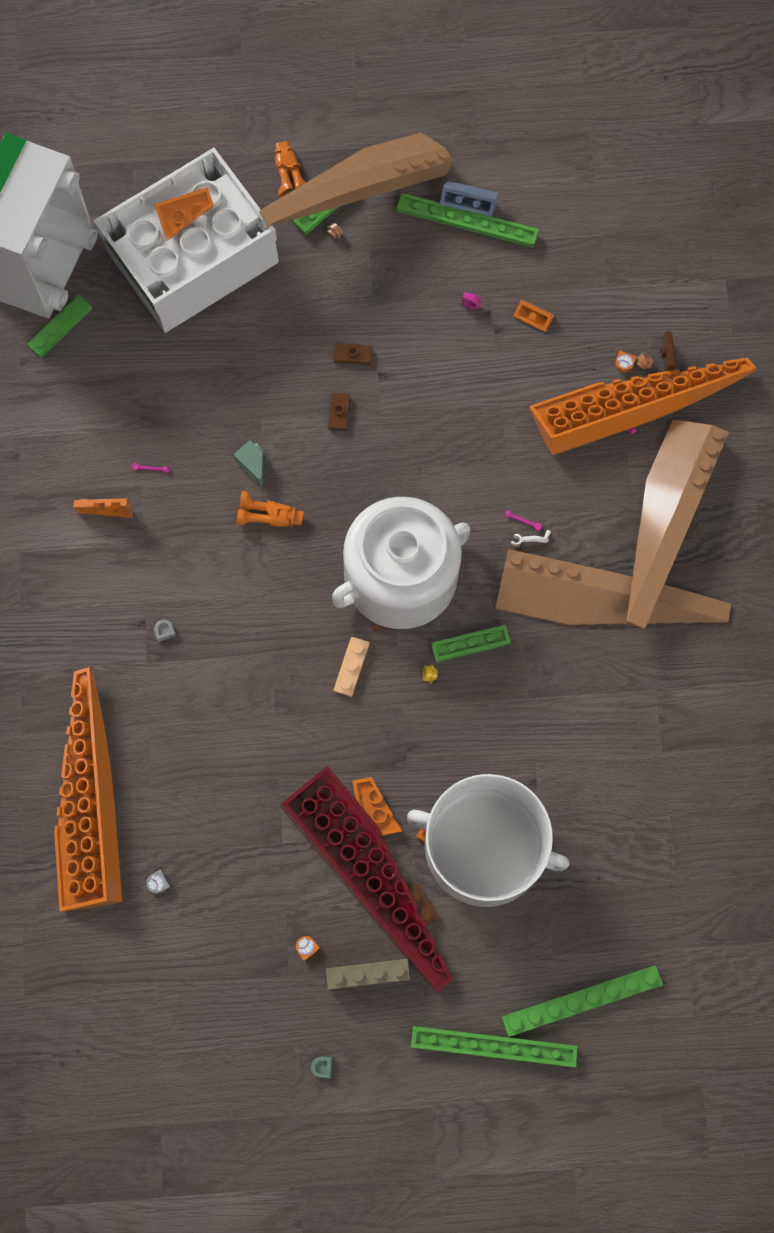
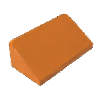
(533, 315)

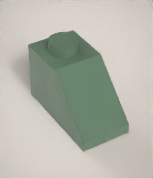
(251, 459)

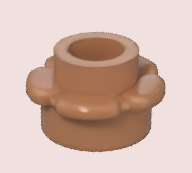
(334, 231)
(644, 361)

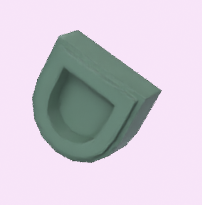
(322, 1067)

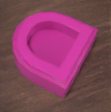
(471, 301)

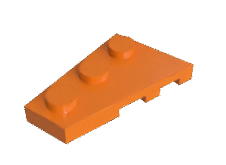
(183, 210)
(104, 507)
(372, 802)

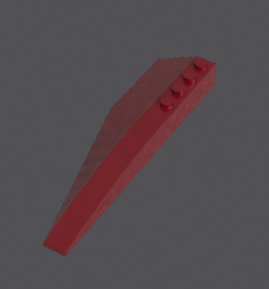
(363, 863)

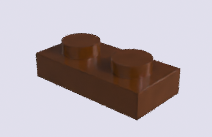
(425, 908)

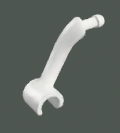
(530, 539)

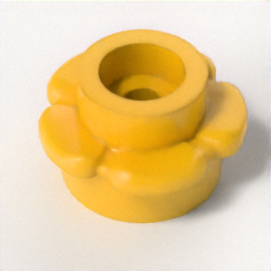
(429, 673)

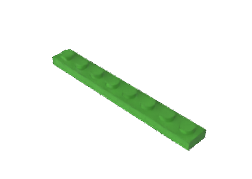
(467, 220)
(581, 1001)
(494, 1046)

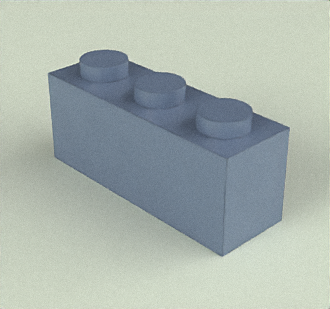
(469, 198)

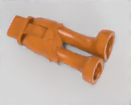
(287, 166)
(277, 514)

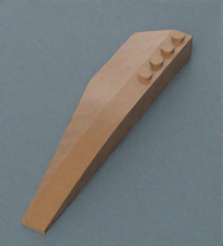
(362, 176)
(668, 508)
(591, 596)

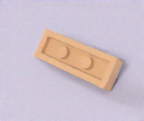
(351, 666)

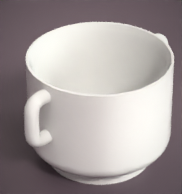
(401, 562)
(487, 840)

